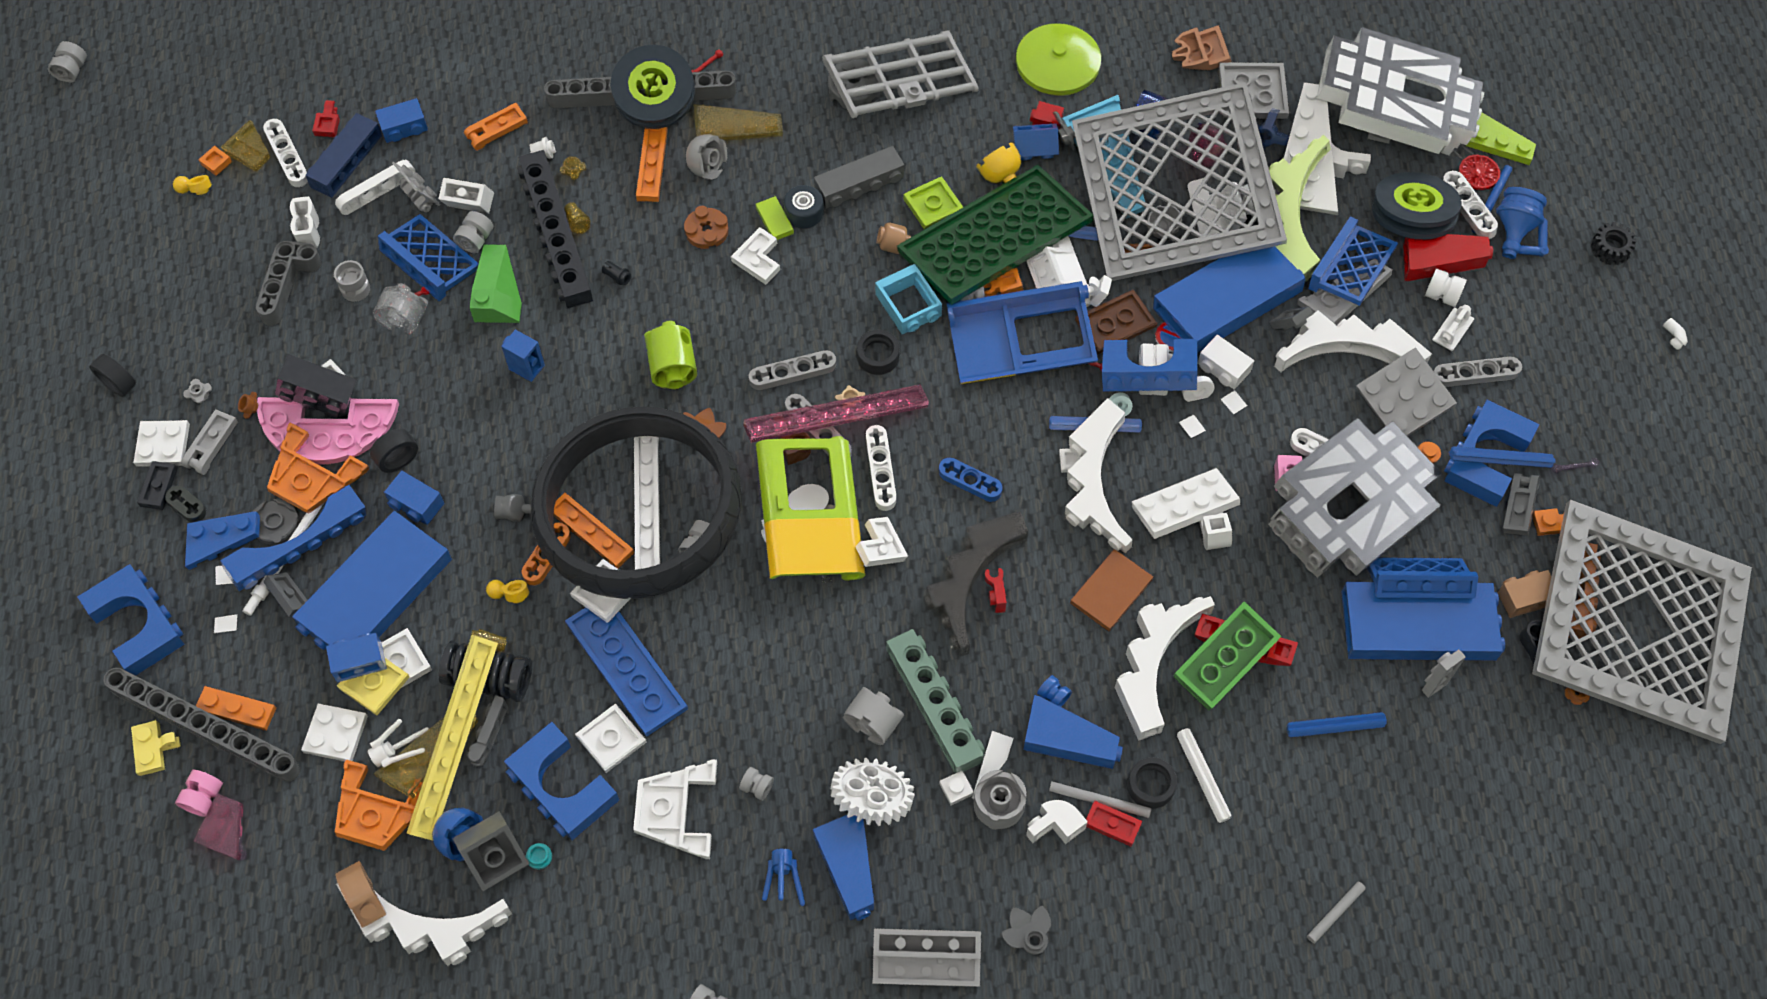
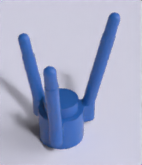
(781, 865)

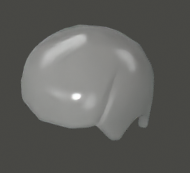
(1164, 224)

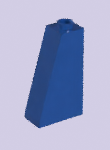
(1068, 736)
(846, 858)

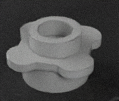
(199, 396)

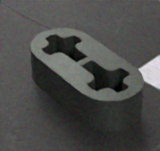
(189, 500)

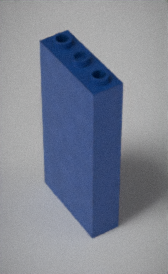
(1228, 294)
(373, 584)
(1421, 625)

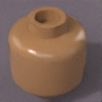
(891, 236)

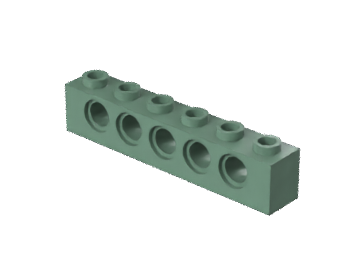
(910, 645)

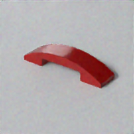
(1279, 654)

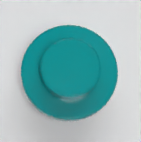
(539, 856)

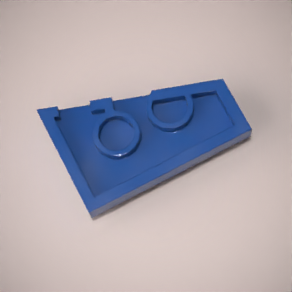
(216, 535)

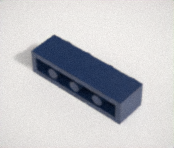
(343, 155)

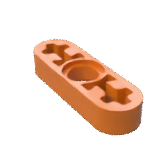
(531, 564)

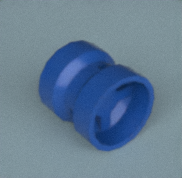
(1054, 692)

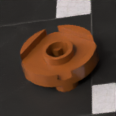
(706, 216)

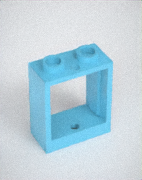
(900, 281)

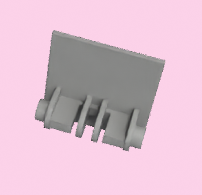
(413, 186)

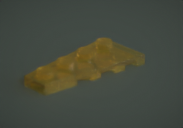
(736, 123)
(409, 773)

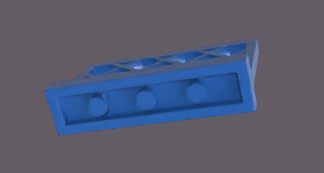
(1335, 255)
(412, 264)
(1423, 578)

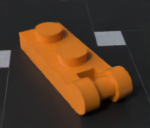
(495, 126)

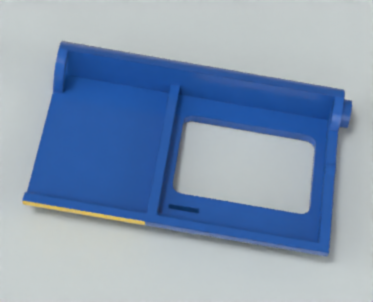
(987, 335)

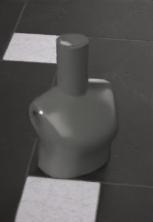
(511, 507)

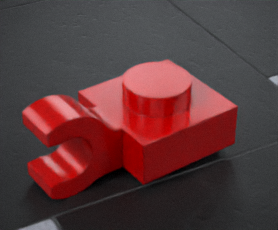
(327, 123)
(997, 595)

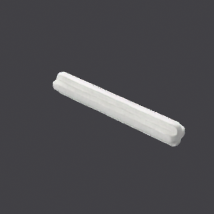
(1204, 775)

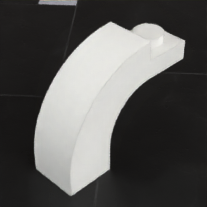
(1349, 162)

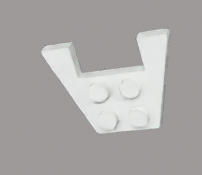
(663, 808)

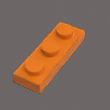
(236, 708)

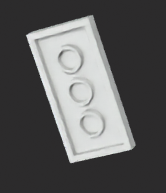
(1185, 503)

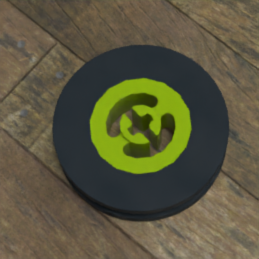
(638, 71)
(1416, 205)

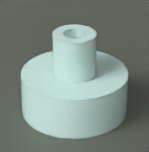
(1122, 401)

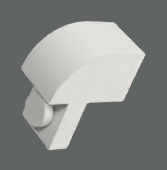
(1216, 531)
(1061, 817)

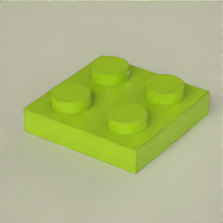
(932, 202)

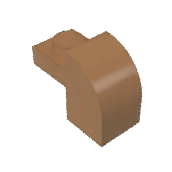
(360, 894)

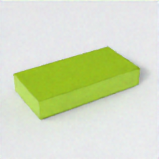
(774, 218)

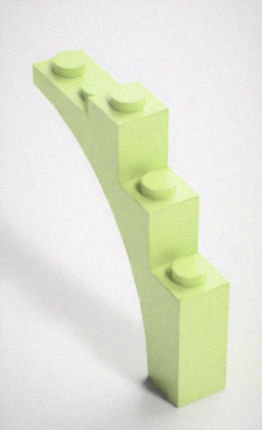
(1290, 183)

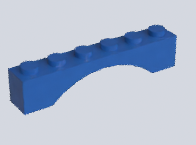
(251, 564)

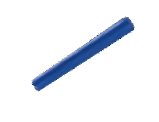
(1501, 457)

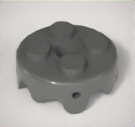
(863, 81)

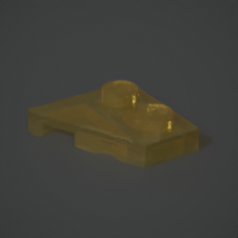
(247, 147)

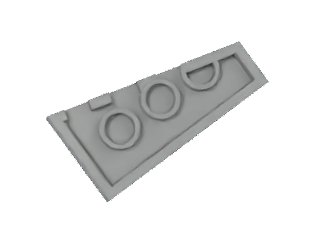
(1335, 307)

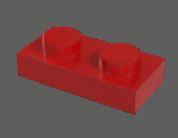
(1113, 823)

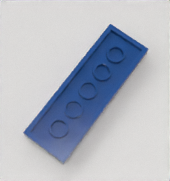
(628, 669)

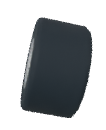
(803, 206)

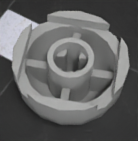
(705, 152)

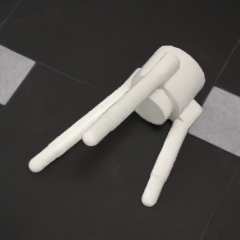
(382, 753)

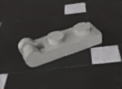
(209, 441)

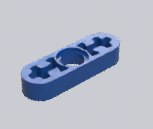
(989, 481)

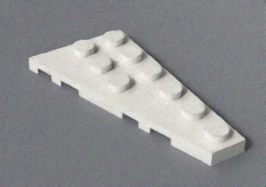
(1312, 123)

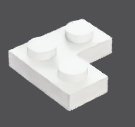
(753, 257)
(883, 547)

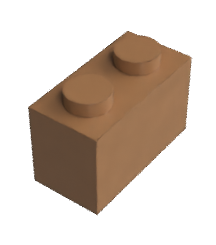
(1525, 593)

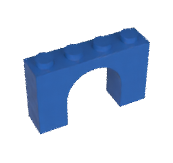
(1174, 375)
(1491, 423)
(158, 635)
(570, 813)

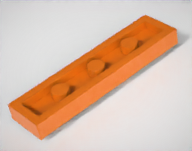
(651, 165)
(592, 531)

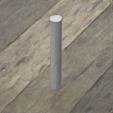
(1336, 912)

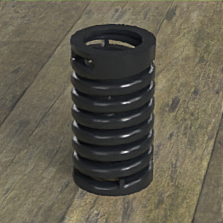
(504, 672)

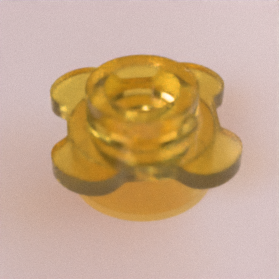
(572, 162)

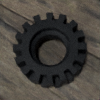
(1618, 234)

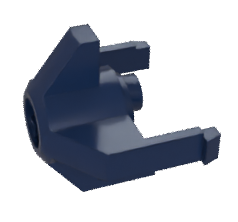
(1269, 132)

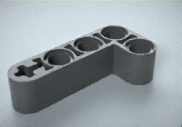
(277, 285)

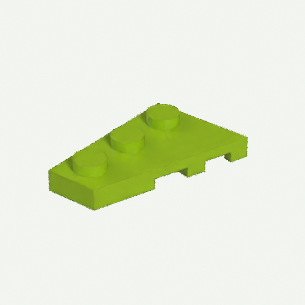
(1501, 141)

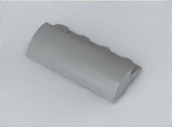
(926, 957)

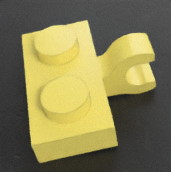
(149, 747)

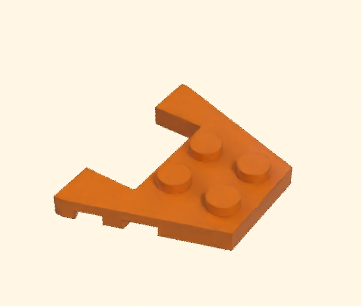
(305, 482)
(368, 816)

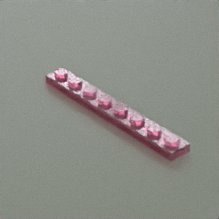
(835, 413)

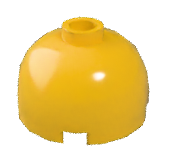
(1001, 164)

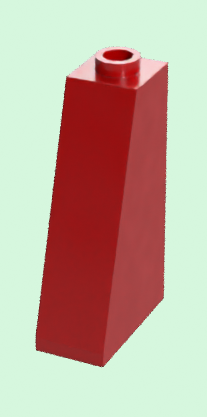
(1446, 253)

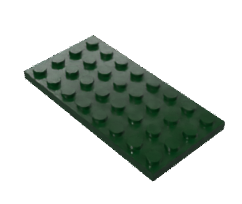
(995, 234)

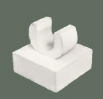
(1098, 289)

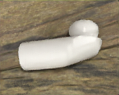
(1678, 332)

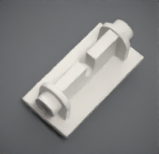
(1454, 327)

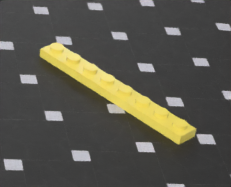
(452, 736)

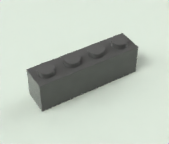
(860, 177)

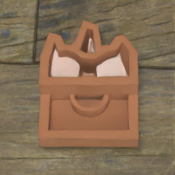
(1201, 49)

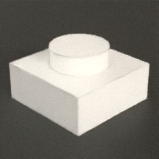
(956, 787)

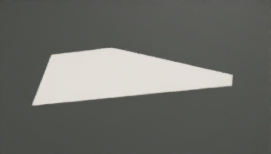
(995, 755)

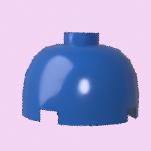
(449, 826)

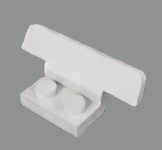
(1218, 203)
(1056, 266)

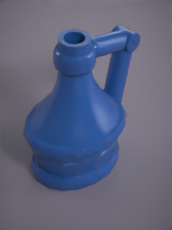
(1520, 214)

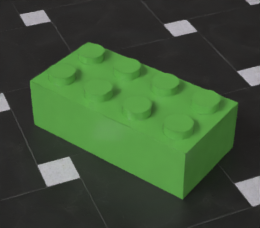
(1226, 656)

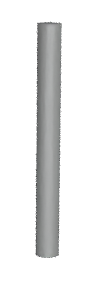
(1109, 801)

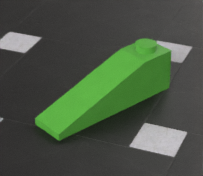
(495, 288)

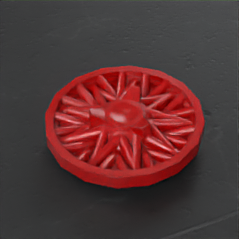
(1480, 171)

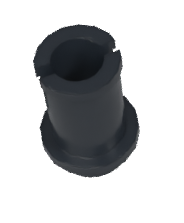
(621, 275)

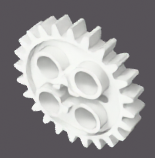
(872, 791)

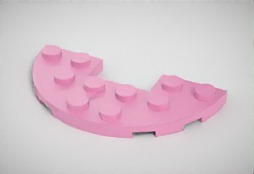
(329, 439)

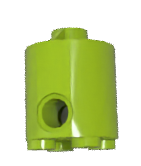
(670, 356)

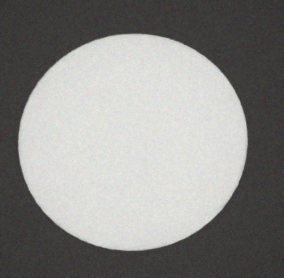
(808, 498)

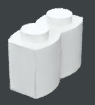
(304, 221)

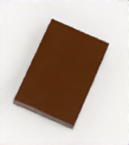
(1119, 319)

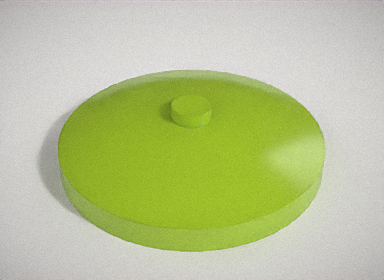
(1058, 59)

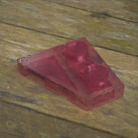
(222, 827)

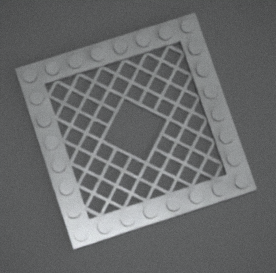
(1184, 252)
(1557, 665)

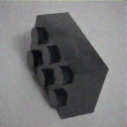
(315, 387)

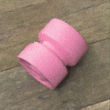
(199, 791)

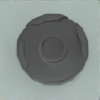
(278, 527)

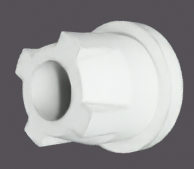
(546, 145)

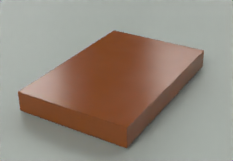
(1111, 590)

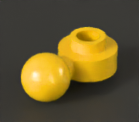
(198, 185)
(514, 591)

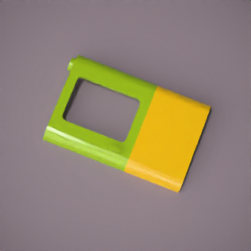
(809, 539)

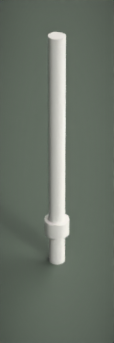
(261, 591)

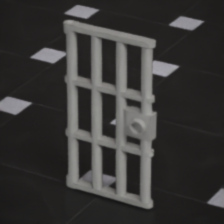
(908, 87)

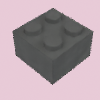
(490, 851)

